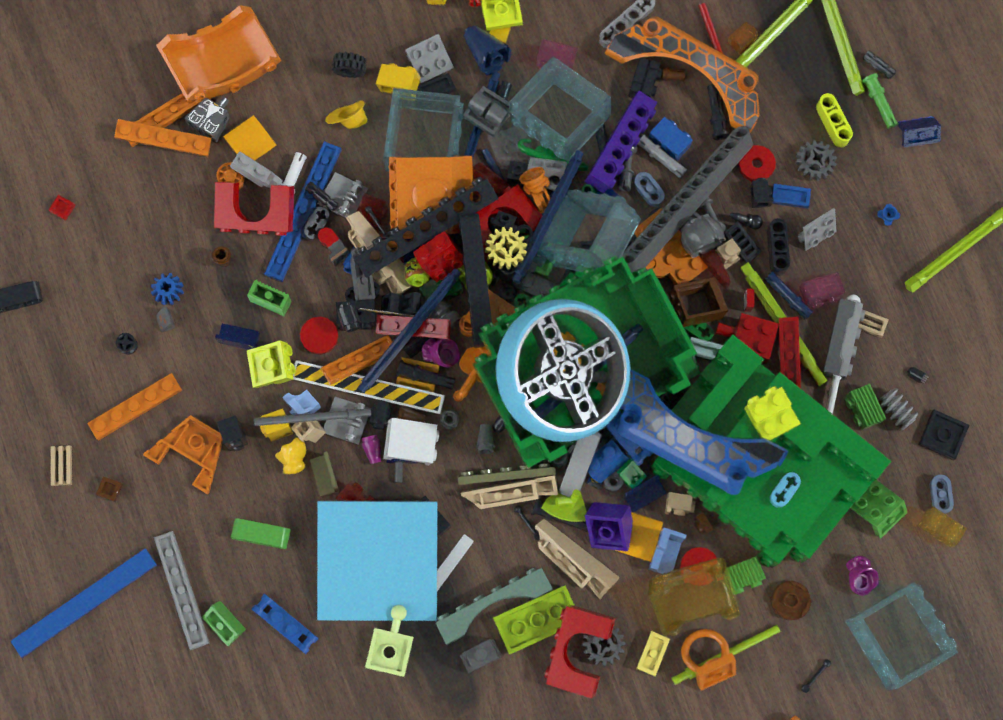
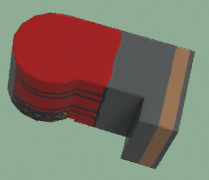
(332, 242)

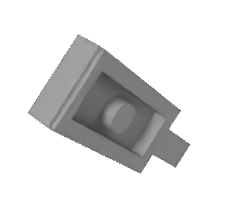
(254, 171)

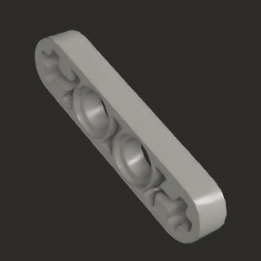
(626, 20)

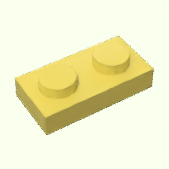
(653, 653)

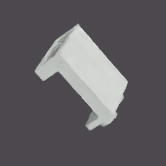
(411, 441)

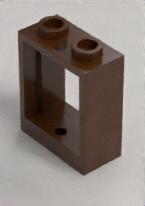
(713, 296)

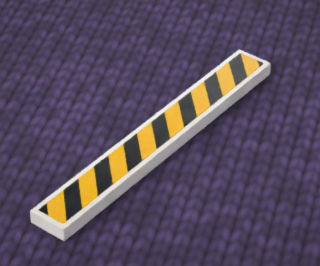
(379, 390)

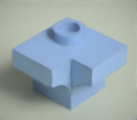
(302, 403)

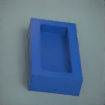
(791, 196)

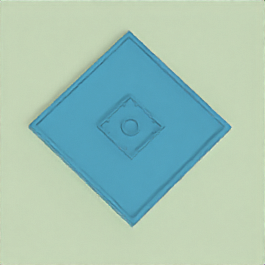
(377, 559)

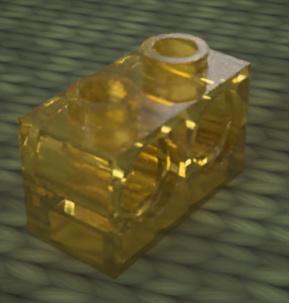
(942, 527)

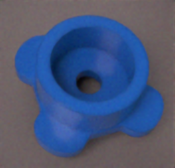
(893, 214)

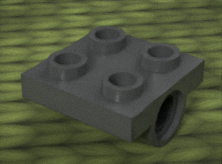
(487, 111)

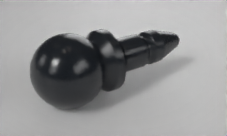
(753, 221)

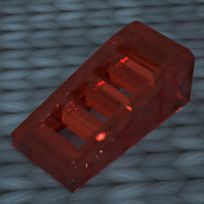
(716, 267)

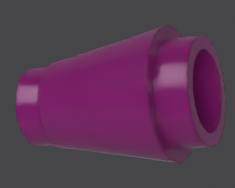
(372, 448)

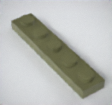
(506, 473)

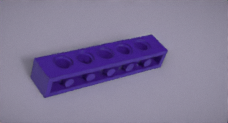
(598, 177)

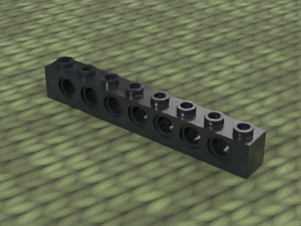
(369, 266)

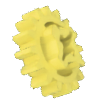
(498, 249)

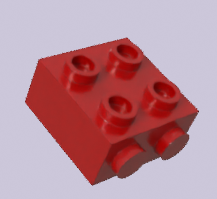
(439, 256)

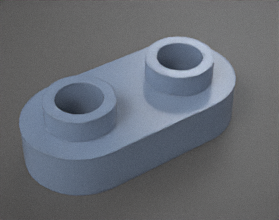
(650, 189)
(944, 494)

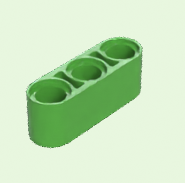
(260, 533)

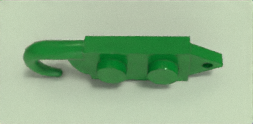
(544, 153)

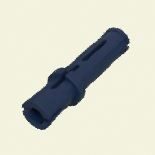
(794, 301)

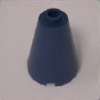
(486, 49)

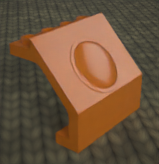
(422, 182)

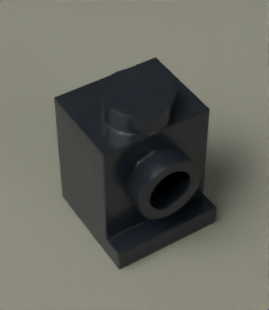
(761, 193)

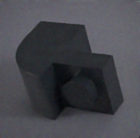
(401, 304)

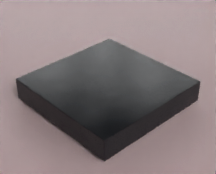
(943, 434)

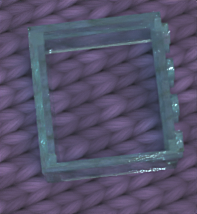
(577, 87)
(426, 102)
(610, 241)
(874, 651)

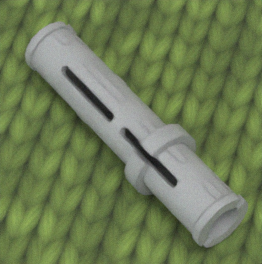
(656, 152)

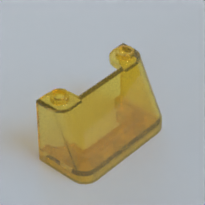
(693, 595)

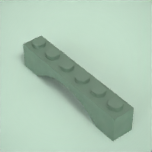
(531, 586)

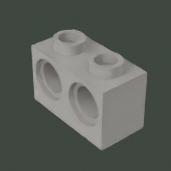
(551, 168)

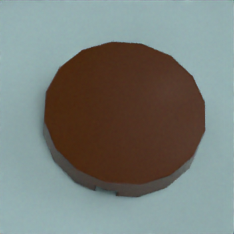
(791, 600)

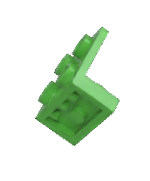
(880, 508)

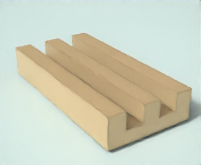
(872, 331)
(68, 449)

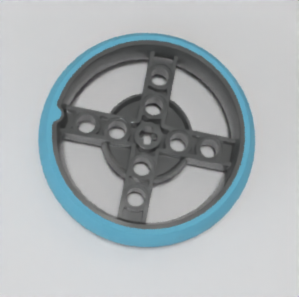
(609, 347)

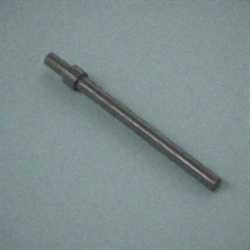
(350, 414)

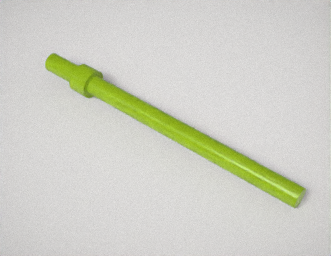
(734, 650)

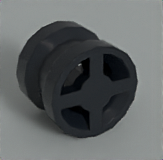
(124, 340)

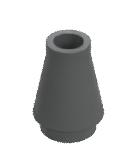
(485, 440)

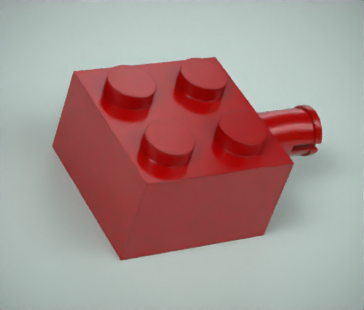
(754, 332)

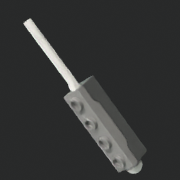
(842, 344)

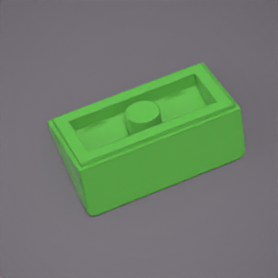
(223, 623)

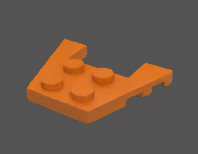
(195, 442)

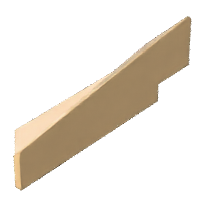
(362, 235)
(512, 491)
(574, 560)

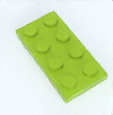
(532, 620)

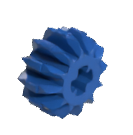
(174, 290)

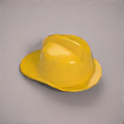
(349, 116)

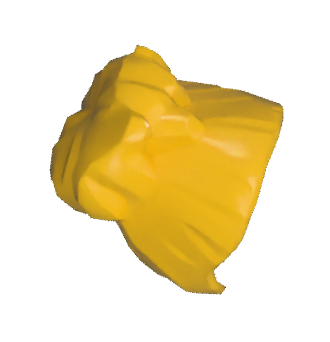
(292, 456)

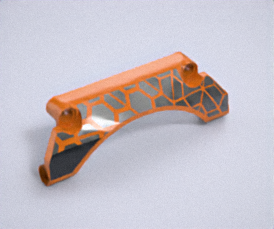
(674, 43)

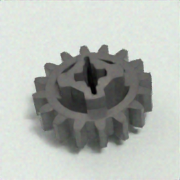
(816, 152)
(612, 648)

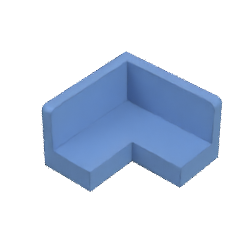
(666, 551)

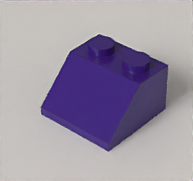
(609, 526)

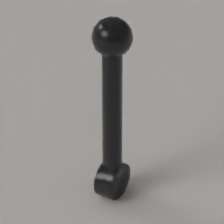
(368, 209)
(518, 509)
(805, 688)

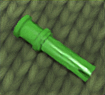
(877, 93)

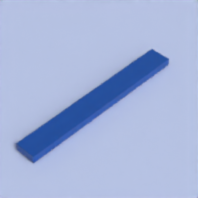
(305, 204)
(83, 603)

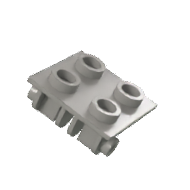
(429, 58)
(346, 193)
(818, 230)
(346, 429)

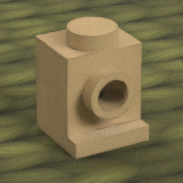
(729, 253)
(308, 431)
(679, 504)

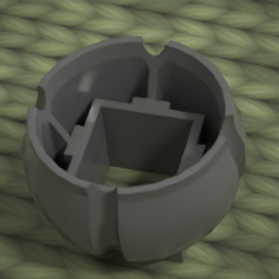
(701, 235)

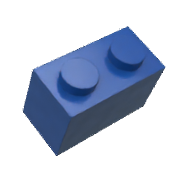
(671, 138)
(607, 461)

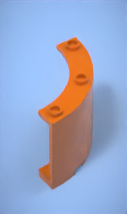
(220, 56)

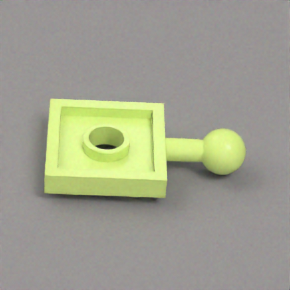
(401, 643)

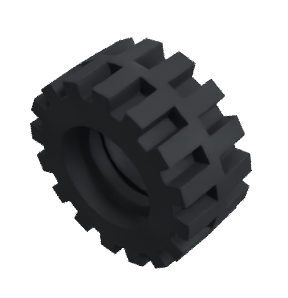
(349, 65)

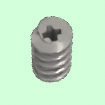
(898, 408)

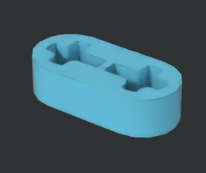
(788, 492)

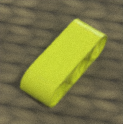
(832, 128)

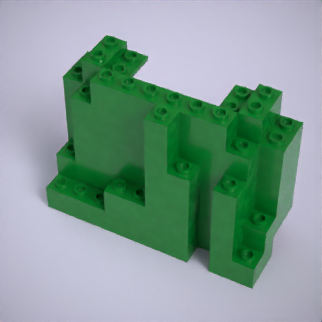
(624, 297)
(822, 451)

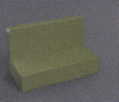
(324, 475)

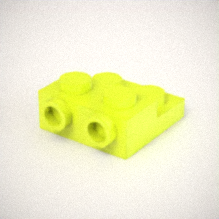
(501, 13)
(271, 364)
(772, 413)

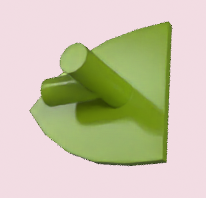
(566, 508)

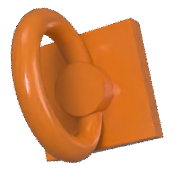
(715, 669)

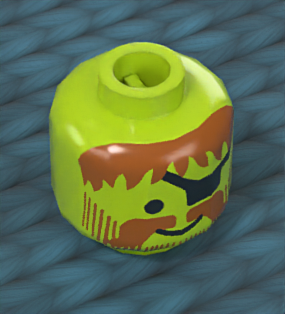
(415, 274)

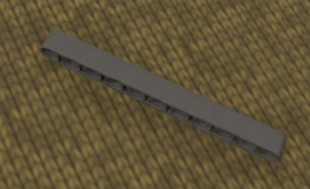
(688, 199)

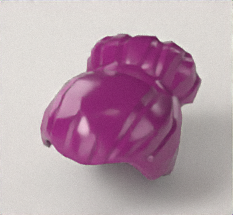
(441, 352)
(861, 575)

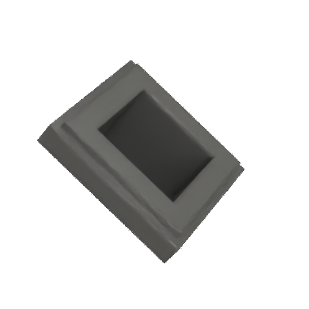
(165, 319)

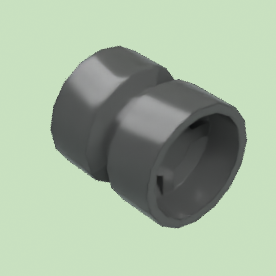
(443, 311)

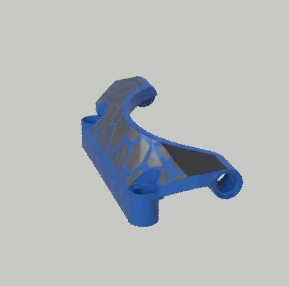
(709, 456)

